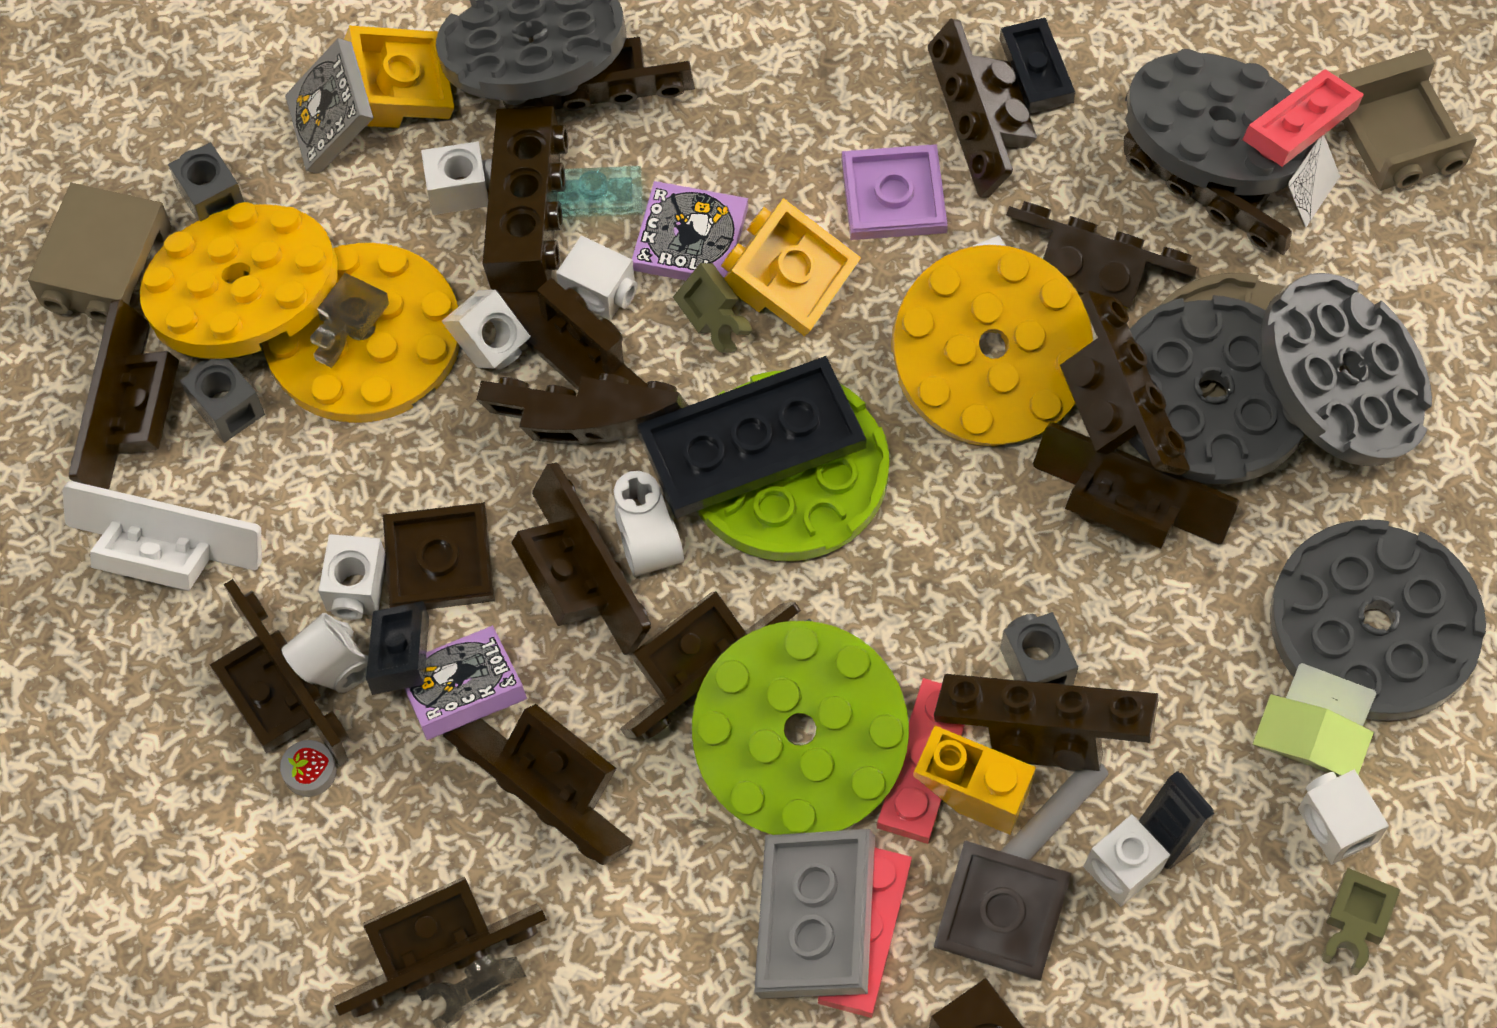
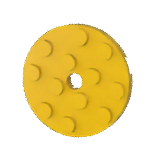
(205, 316)
(940, 354)
(391, 367)

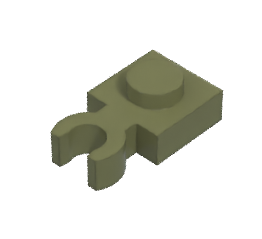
(708, 305)
(1362, 913)

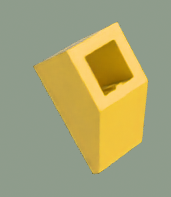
(975, 779)

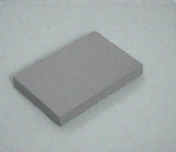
(815, 914)

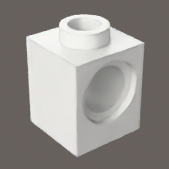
(451, 162)
(599, 276)
(467, 324)
(350, 557)
(1342, 815)
(1126, 860)

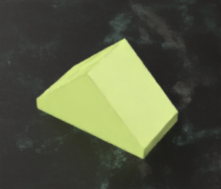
(1312, 736)

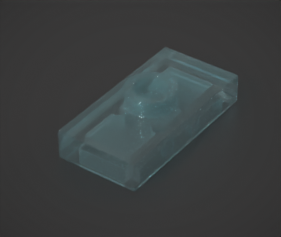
(602, 192)

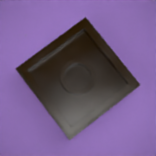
(439, 556)
(1002, 910)

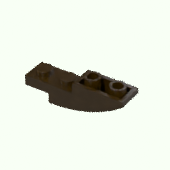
(599, 413)

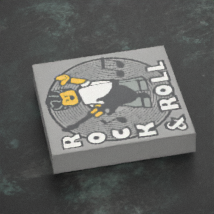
(329, 106)

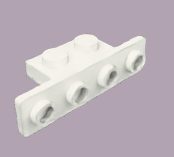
(157, 538)

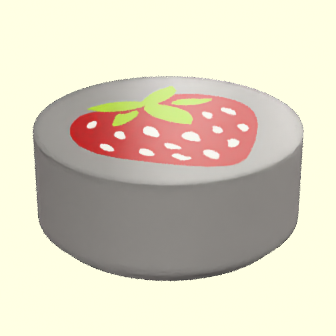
(308, 768)

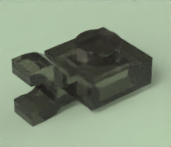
(348, 309)
(484, 980)

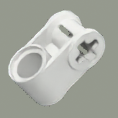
(647, 529)
(327, 655)

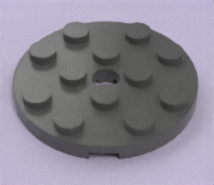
(491, 55)
(1175, 113)
(1220, 341)
(1358, 416)
(1411, 578)

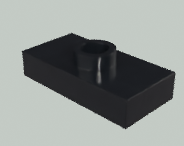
(1037, 65)
(397, 648)

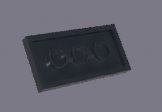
(751, 436)

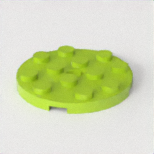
(812, 509)
(810, 672)

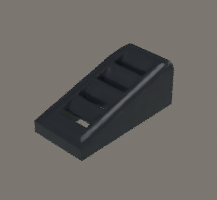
(1178, 818)

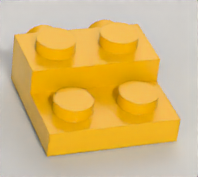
(401, 74)
(789, 266)

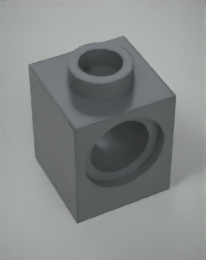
(205, 166)
(229, 413)
(1044, 634)

